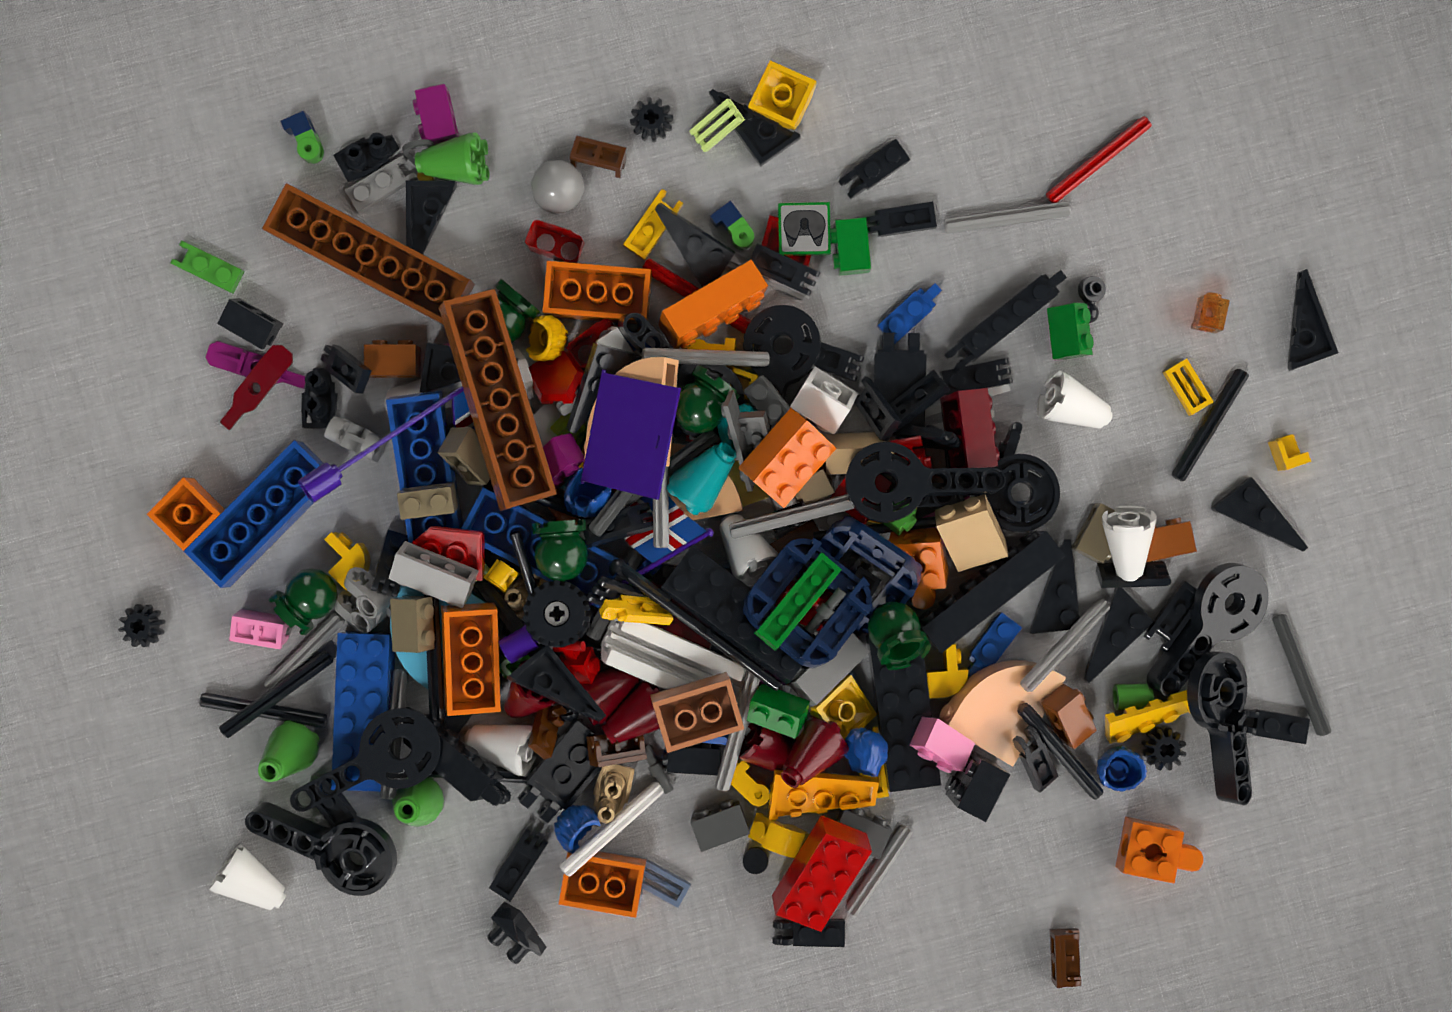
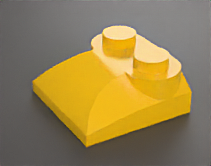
(782, 95)
(845, 706)

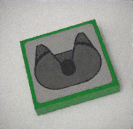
(804, 228)

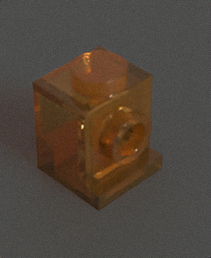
(1219, 311)

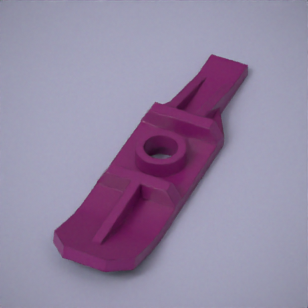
(241, 361)

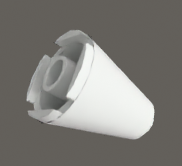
(1072, 403)
(1129, 539)
(748, 554)
(504, 746)
(248, 881)

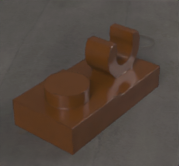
(545, 730)

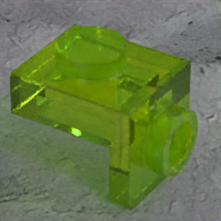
(560, 425)

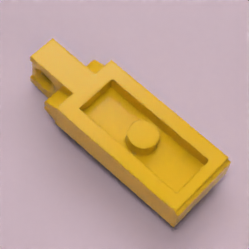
(635, 610)

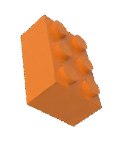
(787, 457)
(605, 884)

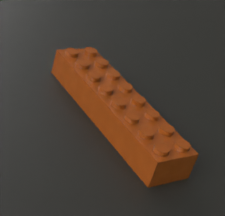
(364, 253)
(497, 399)

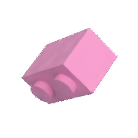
(942, 744)

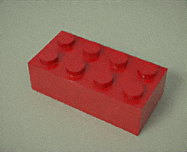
(821, 873)

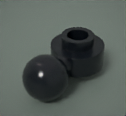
(1089, 296)

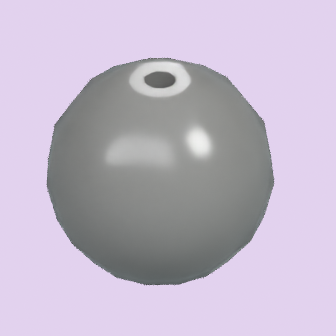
(557, 186)

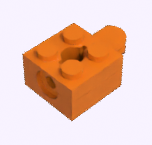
(929, 550)
(1155, 851)

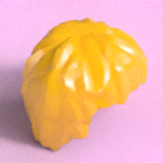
(546, 338)

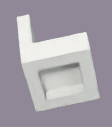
(614, 339)

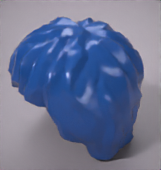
(585, 499)
(866, 751)
(1121, 769)
(573, 826)

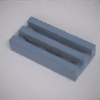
(667, 874)

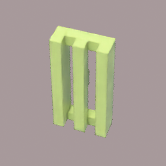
(706, 146)

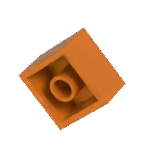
(185, 512)

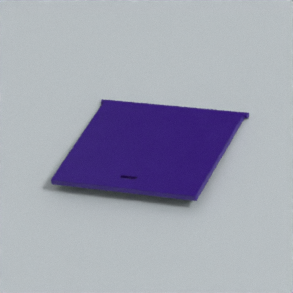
(630, 435)

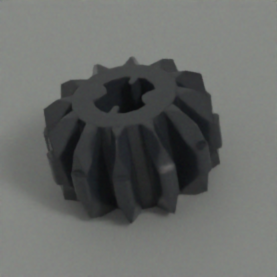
(641, 119)
(132, 628)
(1173, 747)

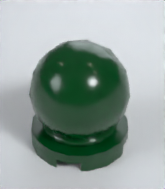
(514, 309)
(702, 401)
(561, 550)
(307, 597)
(897, 635)

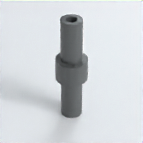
(825, 610)
(657, 770)

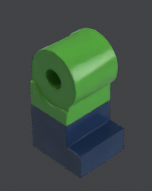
(309, 144)
(735, 225)

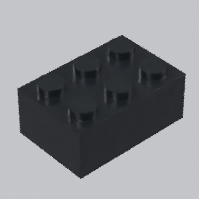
(977, 786)

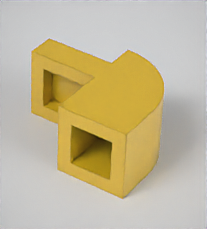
(351, 556)
(950, 679)
(777, 836)

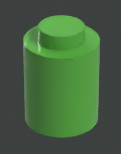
(1131, 695)

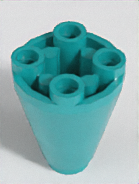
(702, 478)

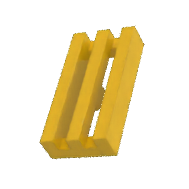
(1179, 392)

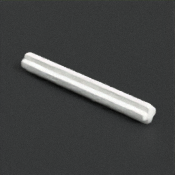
(611, 829)

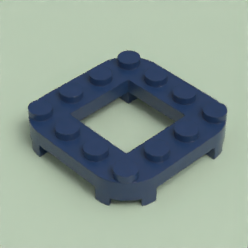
(879, 551)
(836, 631)

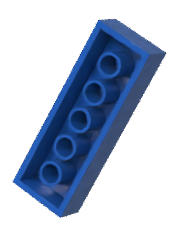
(417, 454)
(255, 517)
(498, 525)
(361, 693)

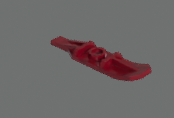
(266, 374)

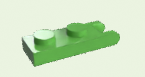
(209, 268)

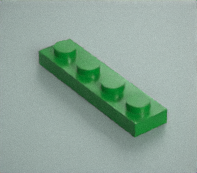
(798, 601)

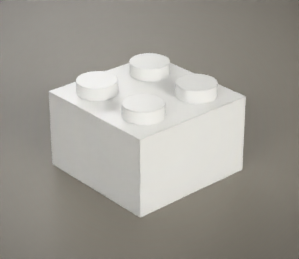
(824, 400)

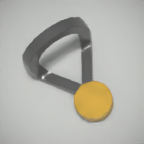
(422, 142)

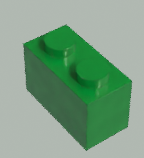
(851, 246)
(1070, 331)
(778, 711)

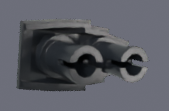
(366, 155)
(318, 400)
(514, 924)

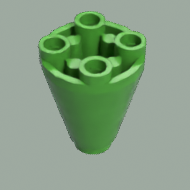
(456, 160)
(288, 751)
(425, 800)

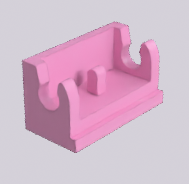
(258, 629)

